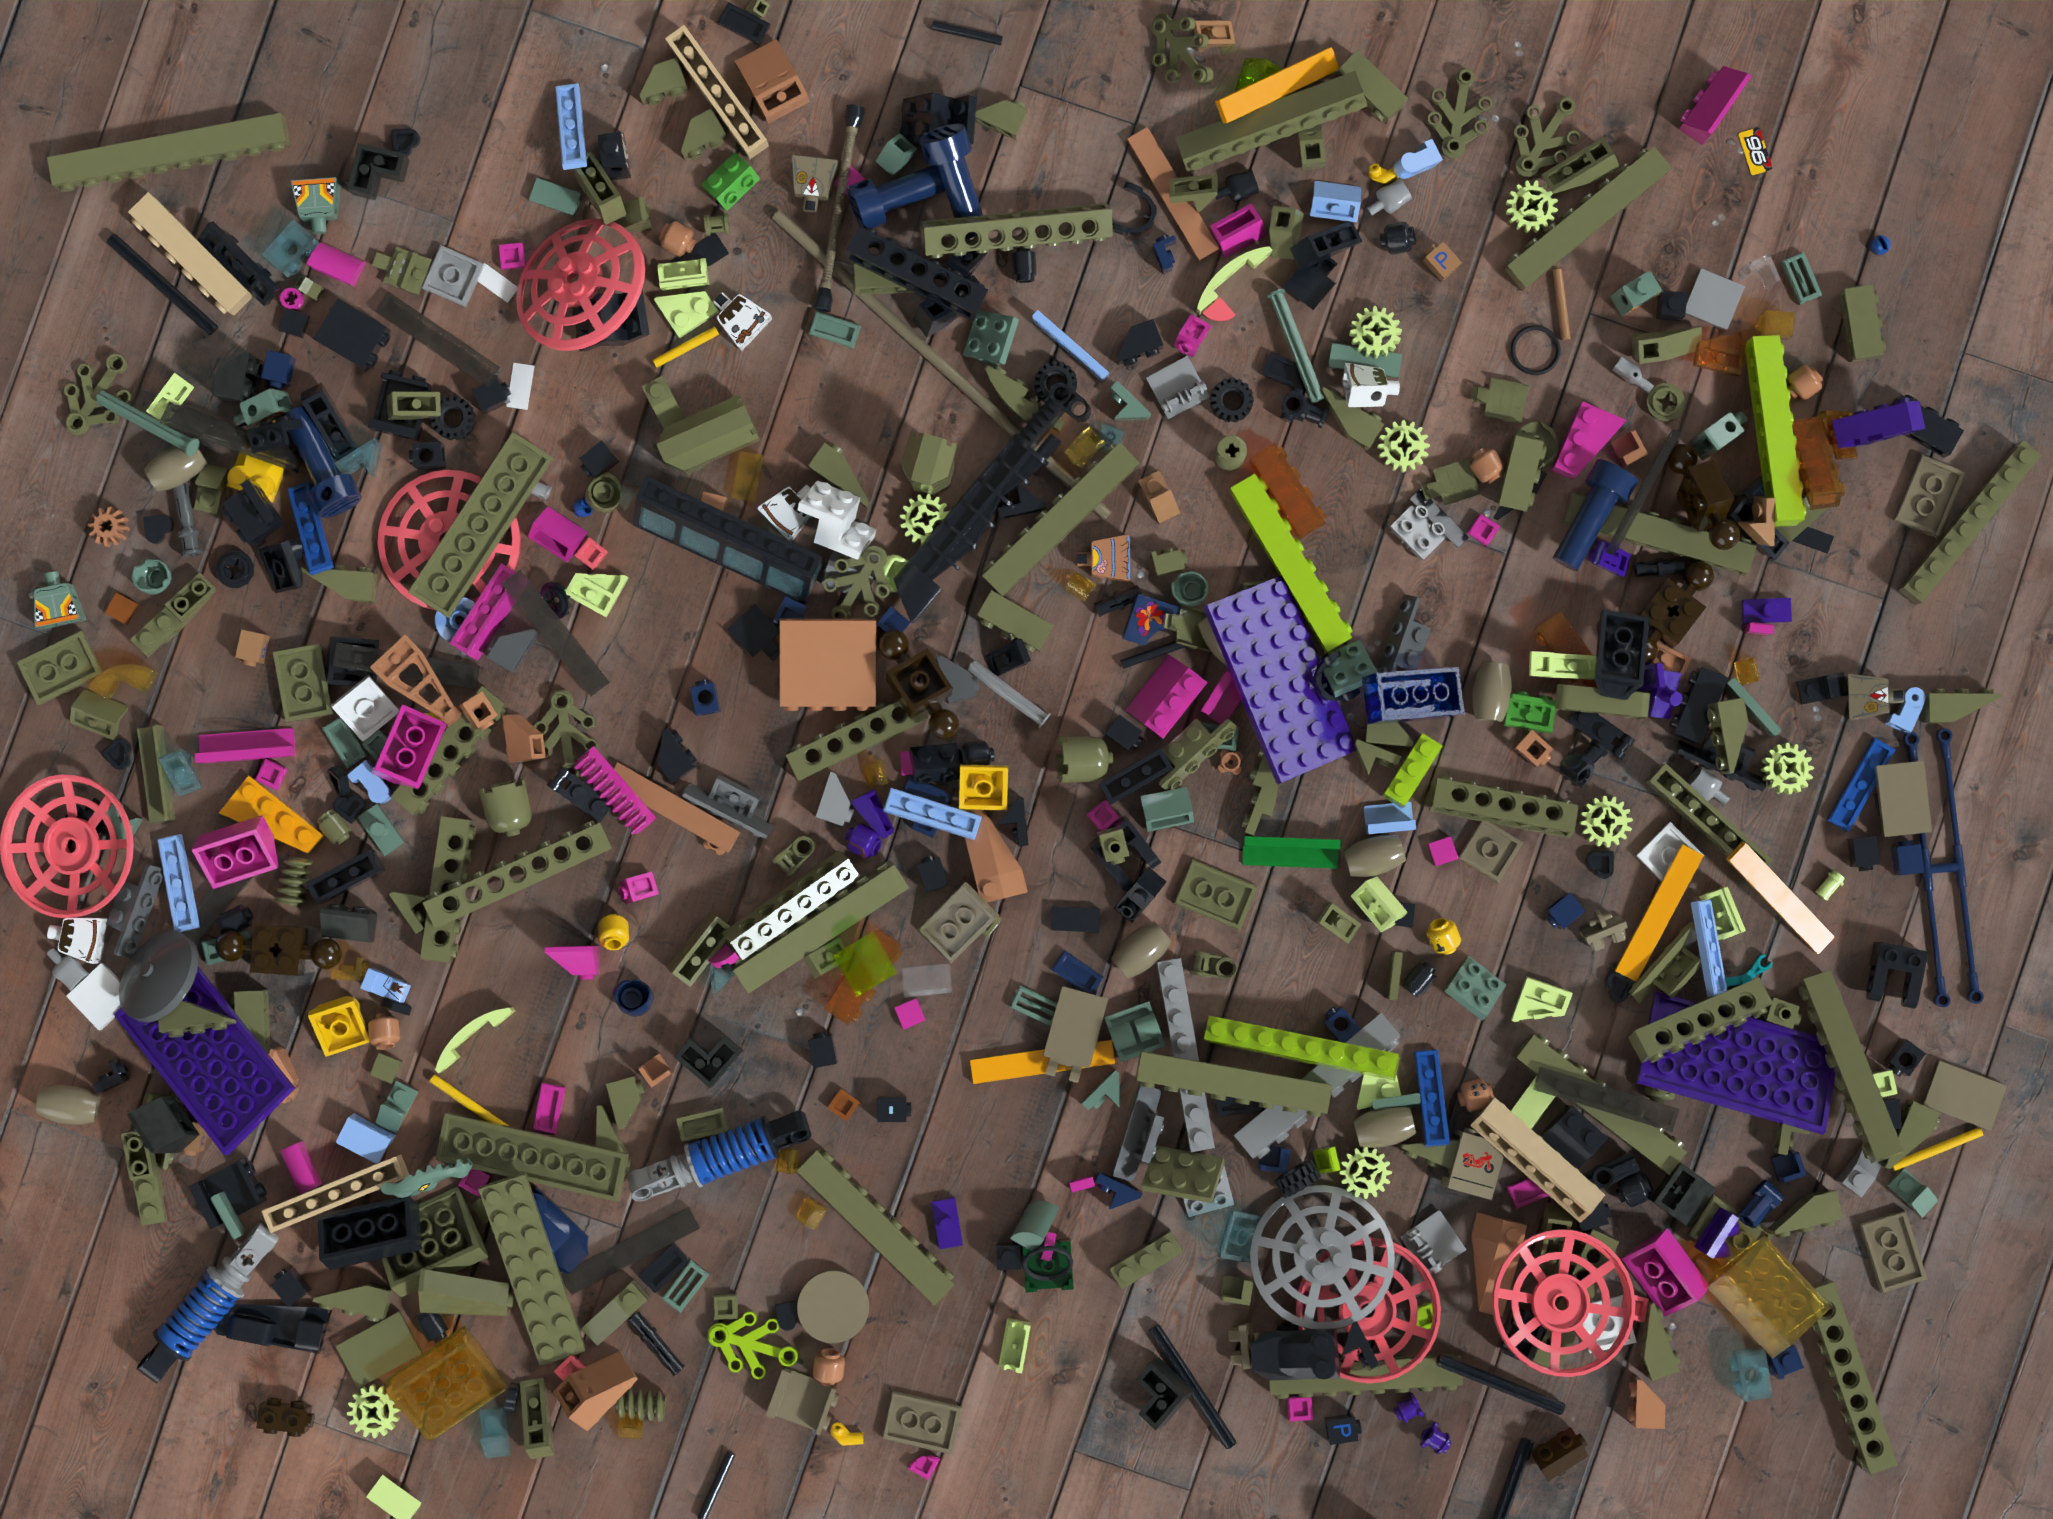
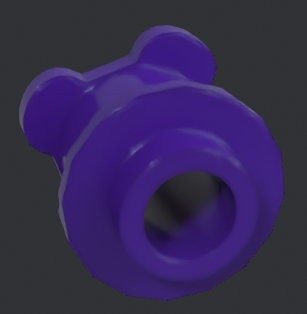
(1408, 1409)
(1435, 1439)

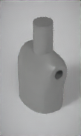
(1390, 197)
(1631, 374)
(1707, 785)
(67, 969)

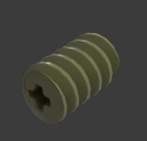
(1236, 446)
(294, 880)
(642, 1405)

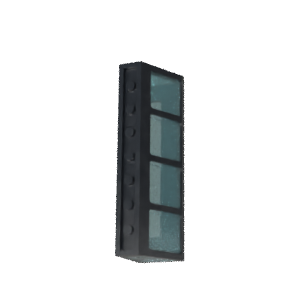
(726, 540)

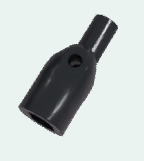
(1239, 186)

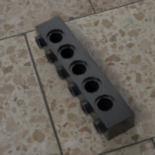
(923, 285)

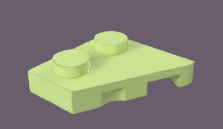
(686, 310)
(596, 591)
(1540, 1001)
(1376, 1088)

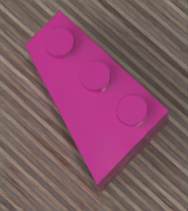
(1584, 439)

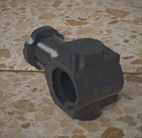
(1306, 409)
(1580, 766)

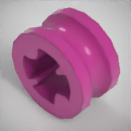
(298, 302)

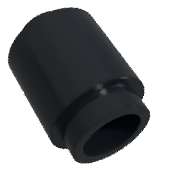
(1024, 265)
(235, 919)
(1420, 979)
(432, 1326)

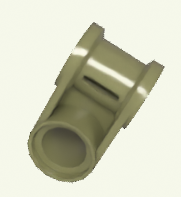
(793, 856)
(1211, 965)

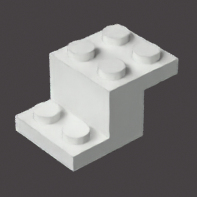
(836, 518)

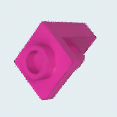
(1191, 335)
(637, 888)

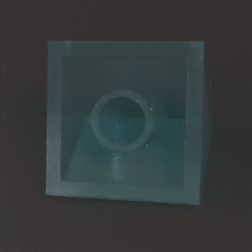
(1237, 1235)

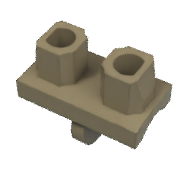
(1601, 927)
(1244, 1335)

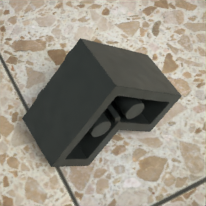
(372, 165)
(709, 1065)
(1167, 1390)

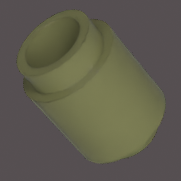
(334, 827)

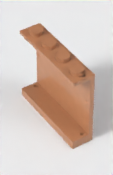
(827, 663)

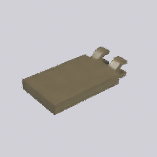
(1074, 1031)

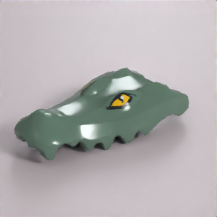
(426, 1180)

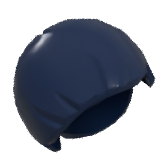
(633, 997)

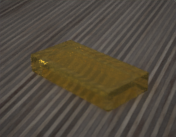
(747, 476)

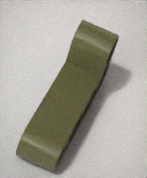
(1589, 700)

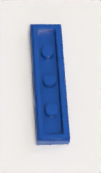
(310, 529)
(1860, 785)
(1432, 1098)

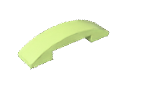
(1253, 259)
(1562, 665)
(450, 1055)

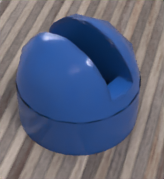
(1876, 246)
(581, 508)

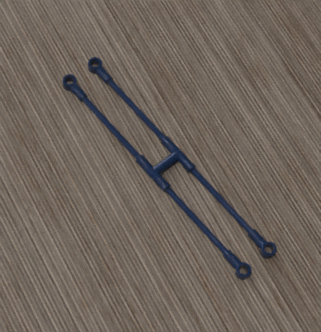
(1957, 866)

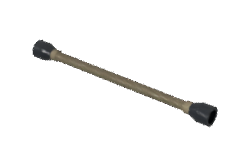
(853, 118)

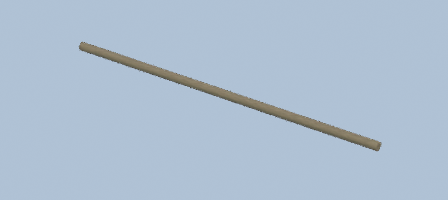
(924, 349)

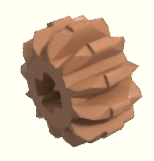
(101, 533)

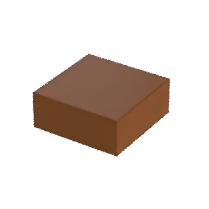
(121, 608)
(843, 1104)

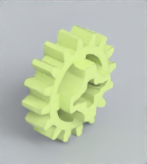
(1536, 214)
(1366, 333)
(1413, 446)
(914, 522)
(1797, 769)
(1606, 833)
(1351, 1177)
(366, 1405)

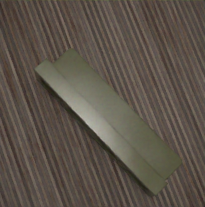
(156, 781)

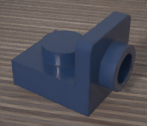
(1164, 258)
(1785, 1362)

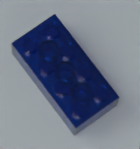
(1413, 695)

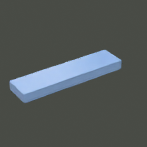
(571, 126)
(1070, 346)
(932, 814)
(178, 883)
(1709, 947)

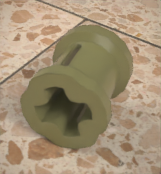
(717, 224)

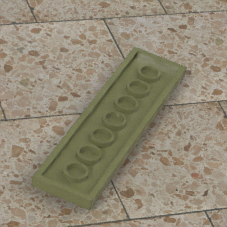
(480, 525)
(543, 1157)
(532, 1268)

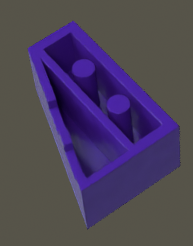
(1879, 424)

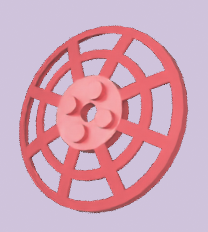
(584, 288)
(433, 529)
(56, 846)
(1577, 1303)
(1384, 1314)

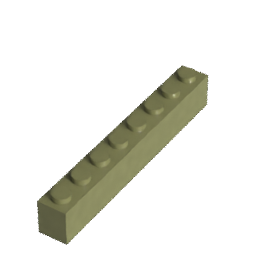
(1272, 122)
(1588, 218)
(1061, 519)
(1969, 522)
(1670, 537)
(821, 925)
(1850, 1066)
(1233, 1082)
(1644, 1138)
(876, 1226)
(1422, 1376)

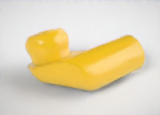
(1381, 175)
(844, 1437)

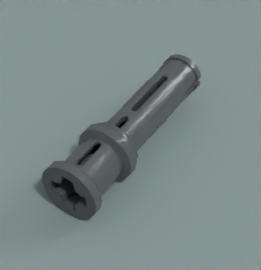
(187, 531)

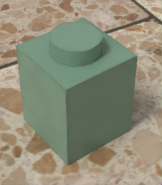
(896, 155)

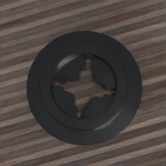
(230, 559)
(553, 590)

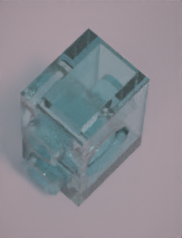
(277, 251)
(1759, 1386)

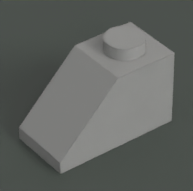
(835, 803)
(1859, 1174)

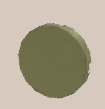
(1547, 434)

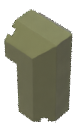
(707, 436)
(928, 463)

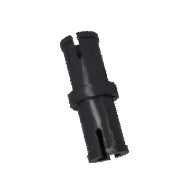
(1659, 567)
(1116, 601)

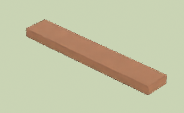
(1183, 213)
(679, 810)

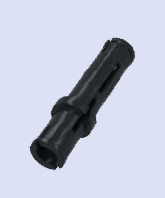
(655, 1342)

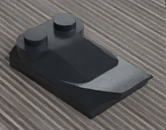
(1620, 653)
(1296, 1354)

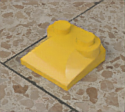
(258, 471)
(983, 787)
(339, 1025)

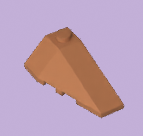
(993, 864)
(1492, 1242)

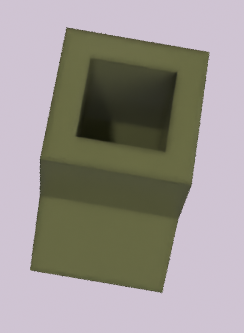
(753, 4)
(309, 288)

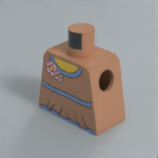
(1108, 558)

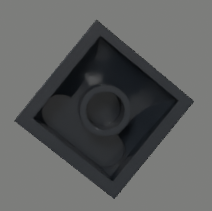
(283, 564)
(345, 676)

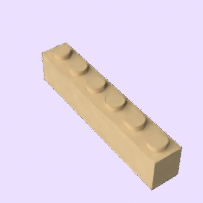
(717, 92)
(190, 253)
(1537, 1160)
(335, 1193)

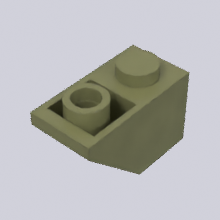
(664, 81)
(702, 133)
(1284, 231)

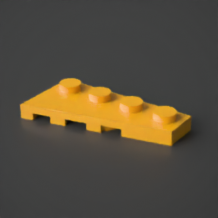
(286, 825)

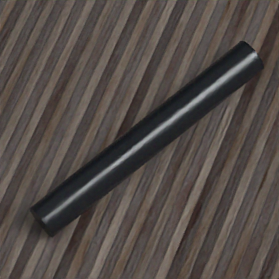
(967, 33)
(1151, 654)
(716, 1485)

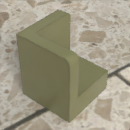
(1236, 1290)

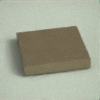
(1490, 850)

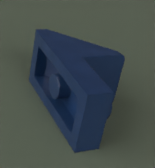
(1123, 1192)

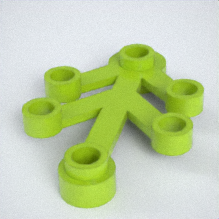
(749, 1344)

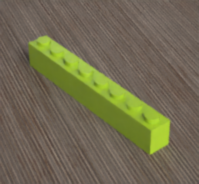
(1774, 428)
(1289, 562)
(1302, 1048)

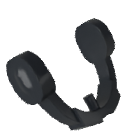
(1137, 190)
(1316, 679)

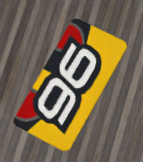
(1755, 151)

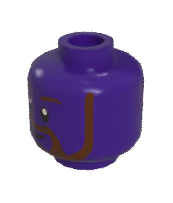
(863, 841)

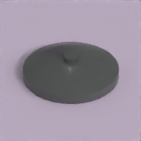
(158, 976)

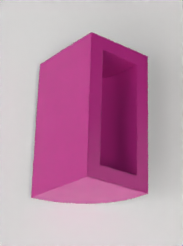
(1238, 230)
(336, 264)
(557, 534)
(301, 1167)

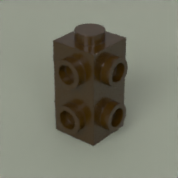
(285, 1417)
(1560, 1453)

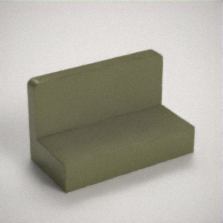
(97, 714)

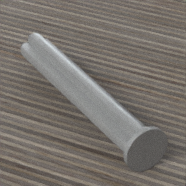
(1008, 693)

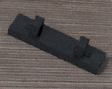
(238, 263)

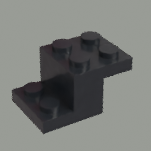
(935, 110)
(631, 329)
(252, 514)

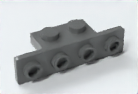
(1405, 639)
(732, 803)
(133, 909)
(1140, 1134)

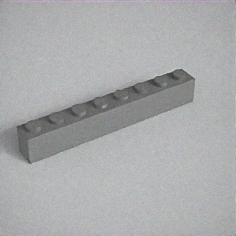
(1184, 1046)
(1274, 1123)

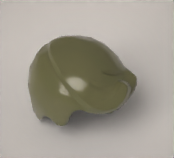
(603, 493)

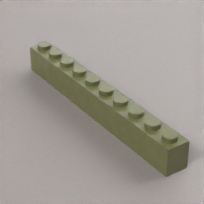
(168, 152)

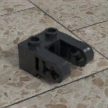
(1132, 838)
(1901, 958)

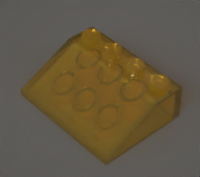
(1768, 1296)
(445, 1384)

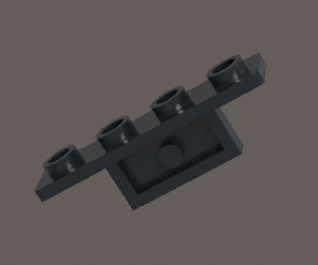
(1707, 758)

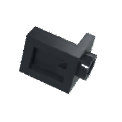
(109, 1080)

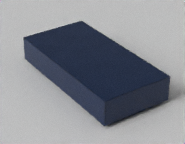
(1077, 973)

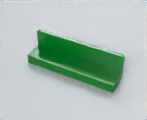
(1290, 852)

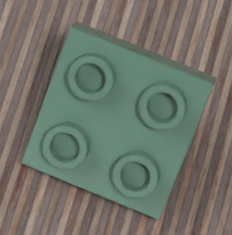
(991, 337)
(1348, 669)
(1474, 988)
(1134, 1031)

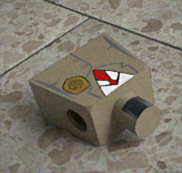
(813, 180)
(1871, 696)

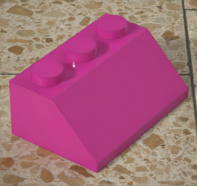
(1713, 103)
(1166, 696)
(409, 748)
(236, 852)
(1666, 1272)

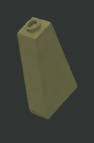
(462, 1295)

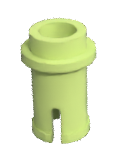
(1830, 885)

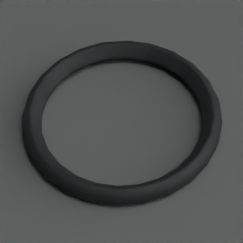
(1519, 365)
(1047, 1248)

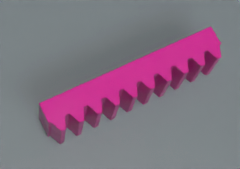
(614, 790)

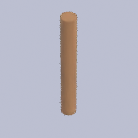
(1561, 304)

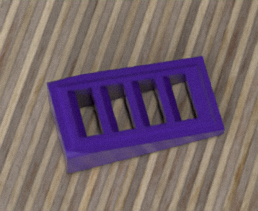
(872, 811)

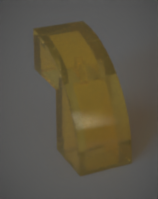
(134, 675)

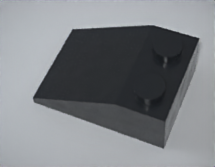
(1573, 1136)

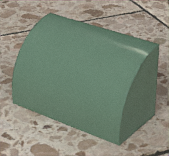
(1167, 809)
(1034, 1224)

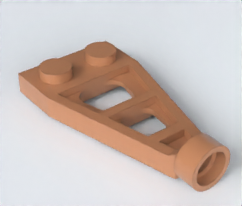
(396, 661)

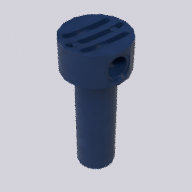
(947, 149)
(873, 202)
(1608, 485)
(332, 491)

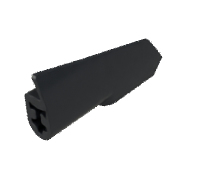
(276, 1325)

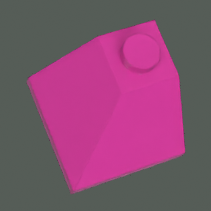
(577, 959)

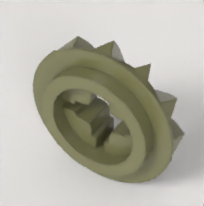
(1674, 397)

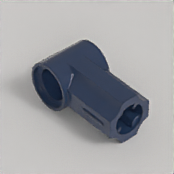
(1764, 1199)

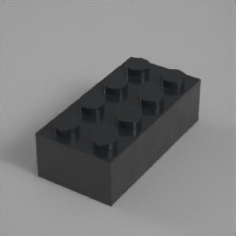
(369, 1232)

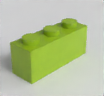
(1412, 770)

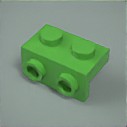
(730, 181)
(1530, 712)

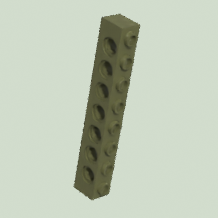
(1052, 218)
(597, 844)
(1882, 1456)

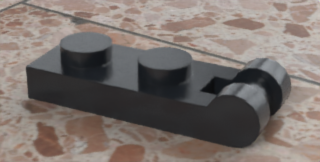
(1600, 729)
(580, 794)

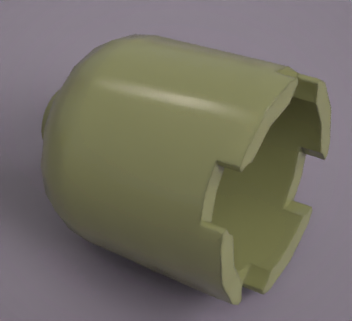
(1082, 759)
(506, 806)

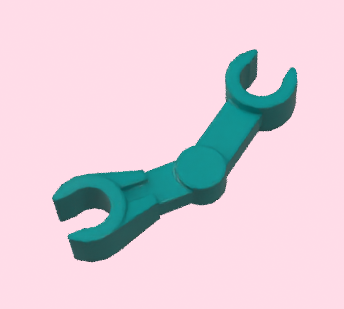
(1755, 969)

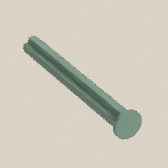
(1296, 345)
(148, 423)

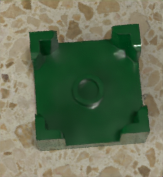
(1046, 1268)

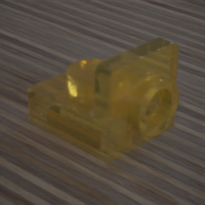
(346, 972)

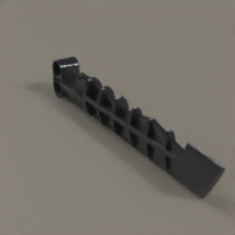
(972, 513)

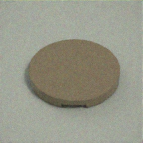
(833, 1306)

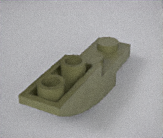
(1013, 395)
(174, 616)
(1264, 799)
(146, 1178)

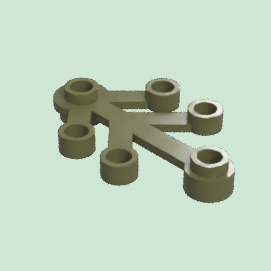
(1178, 49)
(1458, 117)
(1543, 139)
(90, 396)
(860, 581)
(565, 730)

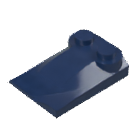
(565, 1236)

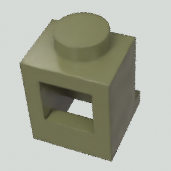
(1169, 561)
(1109, 837)
(1775, 1010)

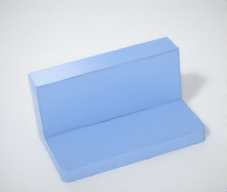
(1336, 201)
(1388, 818)
(365, 1138)

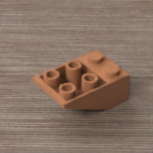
(772, 81)
(595, 1389)

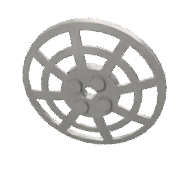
(1322, 1273)

